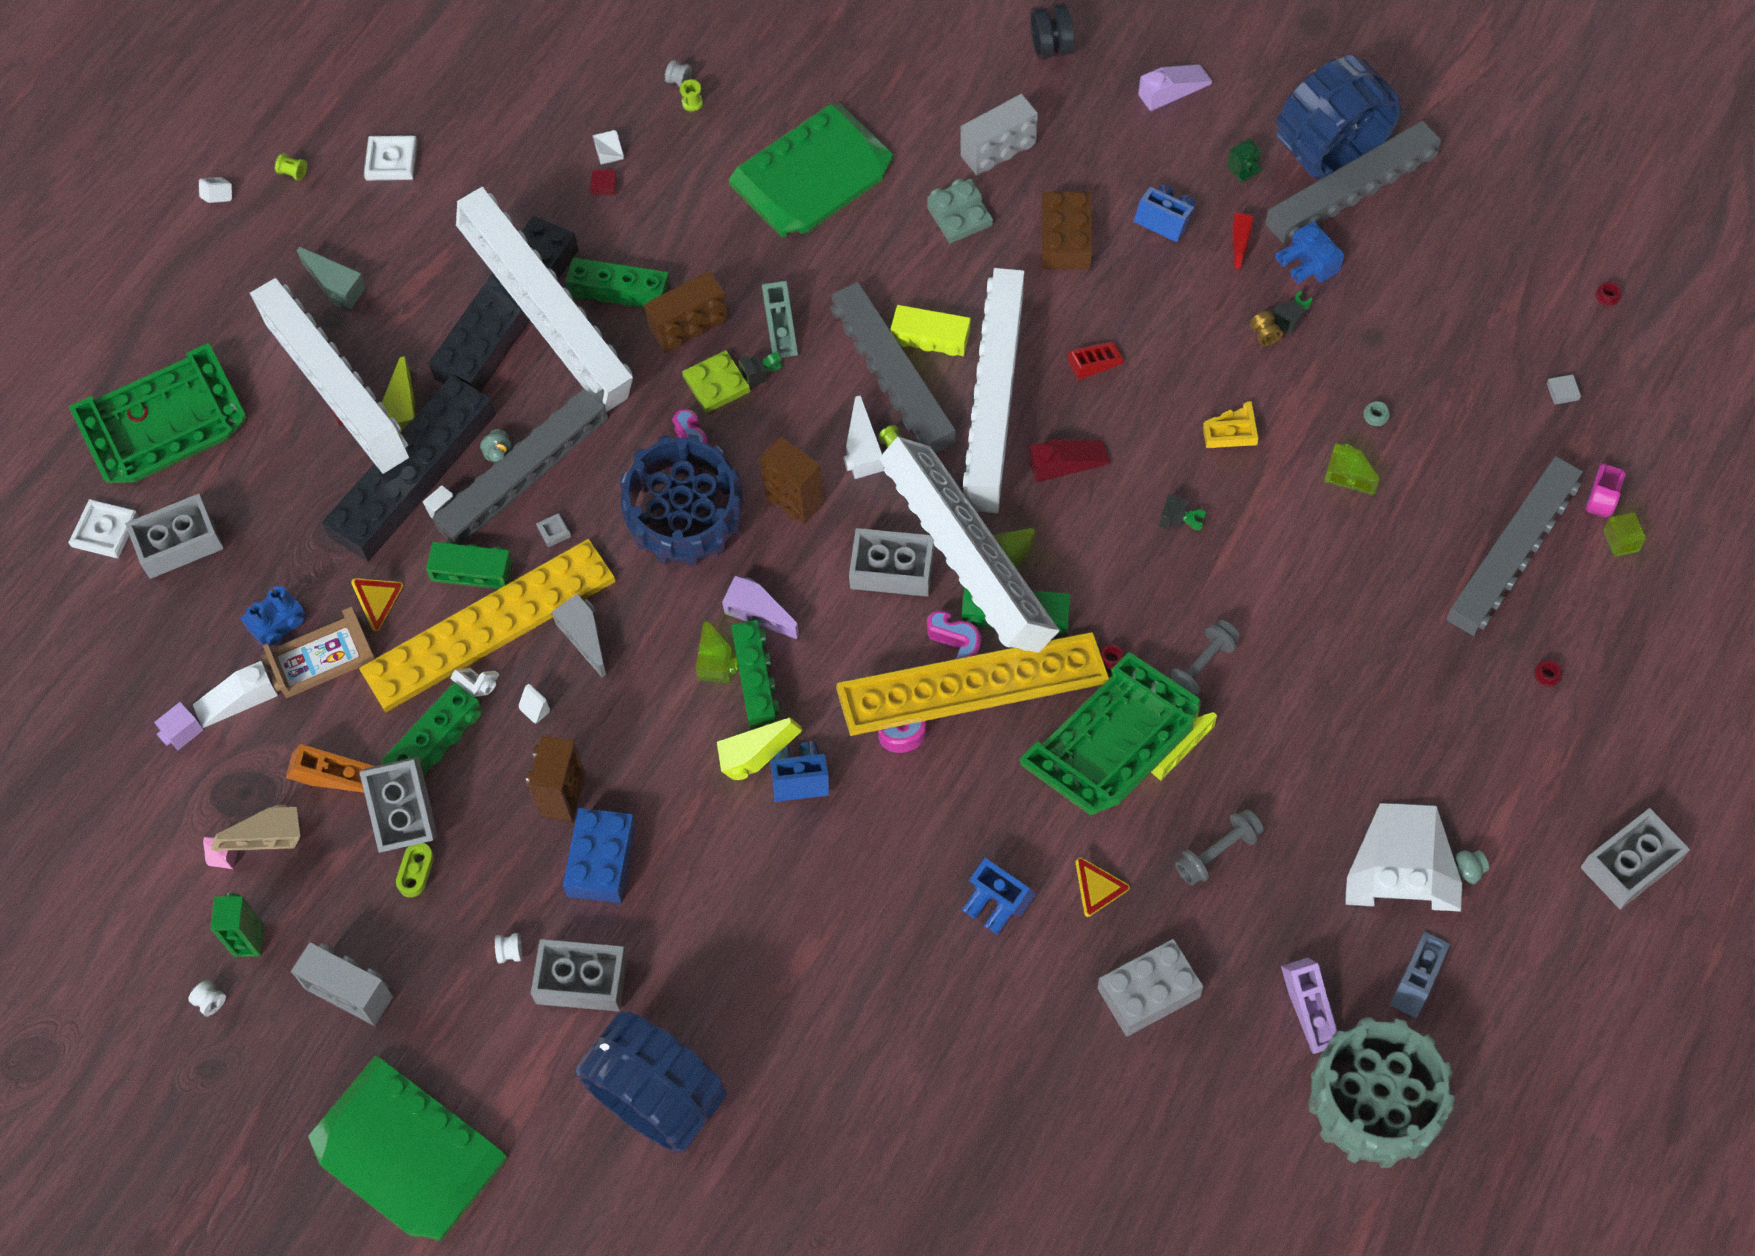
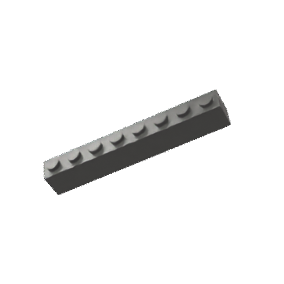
(1354, 181)
(893, 368)
(520, 468)
(1514, 546)

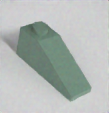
(338, 282)
(779, 319)

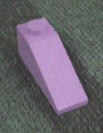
(1170, 84)
(751, 602)
(1310, 1002)

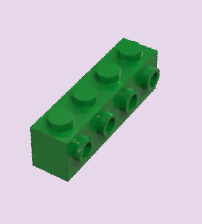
(615, 282)
(753, 674)
(437, 728)

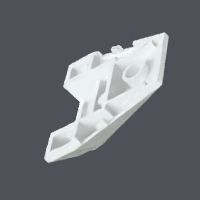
(1405, 859)

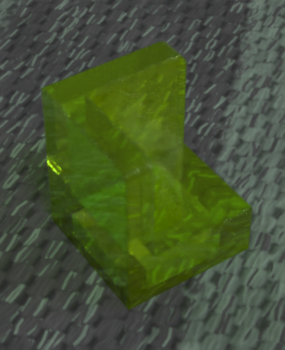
(1624, 534)

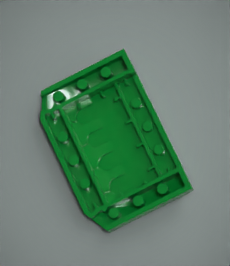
(812, 171)
(187, 413)
(1115, 737)
(404, 1152)

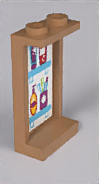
(318, 655)

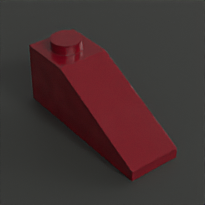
(1065, 457)

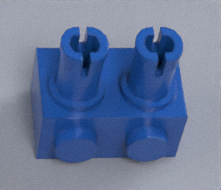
(1164, 213)
(1315, 251)
(273, 617)
(799, 776)
(995, 883)

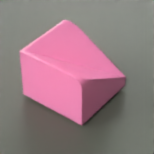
(221, 859)

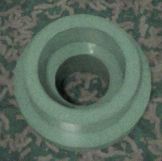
(1376, 408)

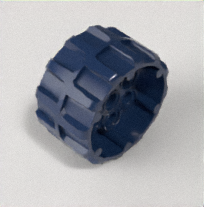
(1338, 115)
(646, 474)
(651, 1081)

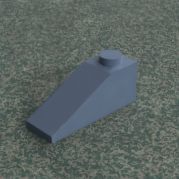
(1420, 975)

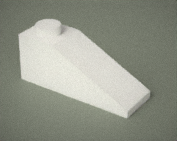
(862, 445)
(235, 694)

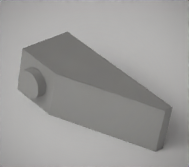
(578, 624)

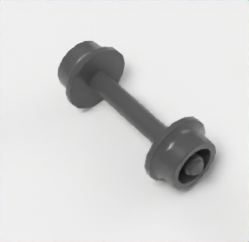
(1222, 637)
(1245, 826)

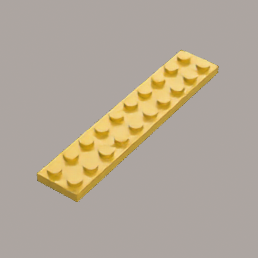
(485, 625)
(970, 684)

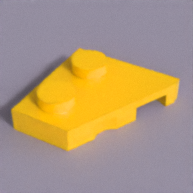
(1231, 428)

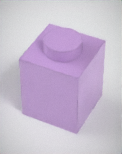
(177, 726)

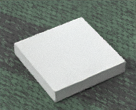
(390, 158)
(102, 528)

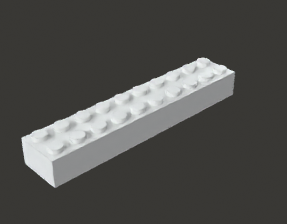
(543, 298)
(331, 375)
(993, 390)
(968, 546)

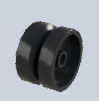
(1052, 31)

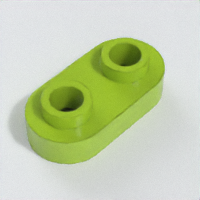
(414, 871)

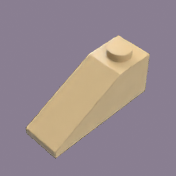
(268, 829)

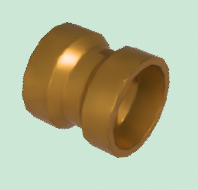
(1266, 328)

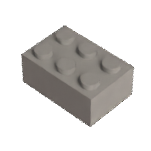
(998, 134)
(174, 536)
(891, 562)
(398, 804)
(1634, 858)
(579, 975)
(343, 983)
(1150, 987)

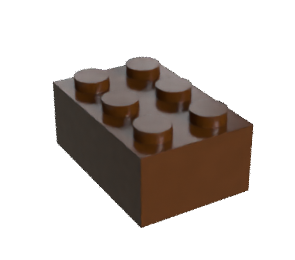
(1066, 230)
(686, 311)
(792, 480)
(556, 778)

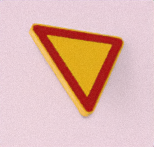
(376, 598)
(1097, 887)

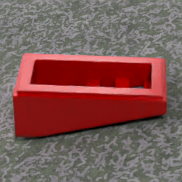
(1241, 234)
(1090, 368)

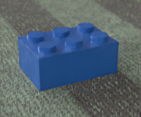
(599, 855)

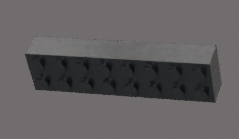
(494, 318)
(435, 442)

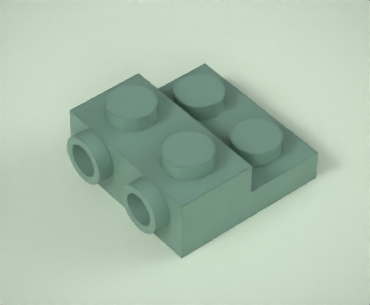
(959, 210)

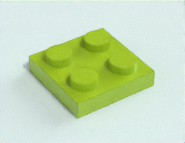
(716, 381)

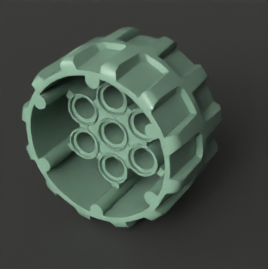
(1407, 1050)

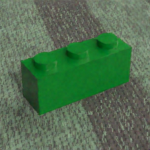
(469, 565)
(237, 925)

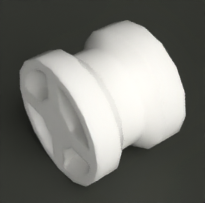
(508, 948)
(207, 998)

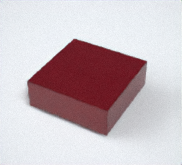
(603, 182)

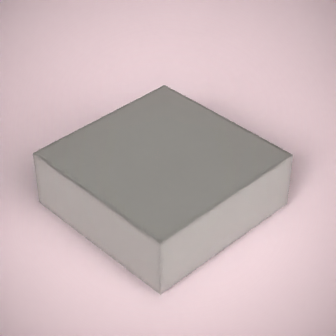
(1563, 389)
(553, 530)

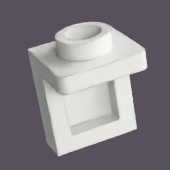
(473, 683)

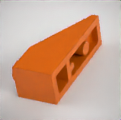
(325, 769)

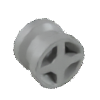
(677, 73)

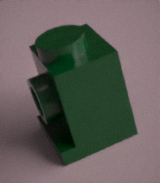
(1244, 160)

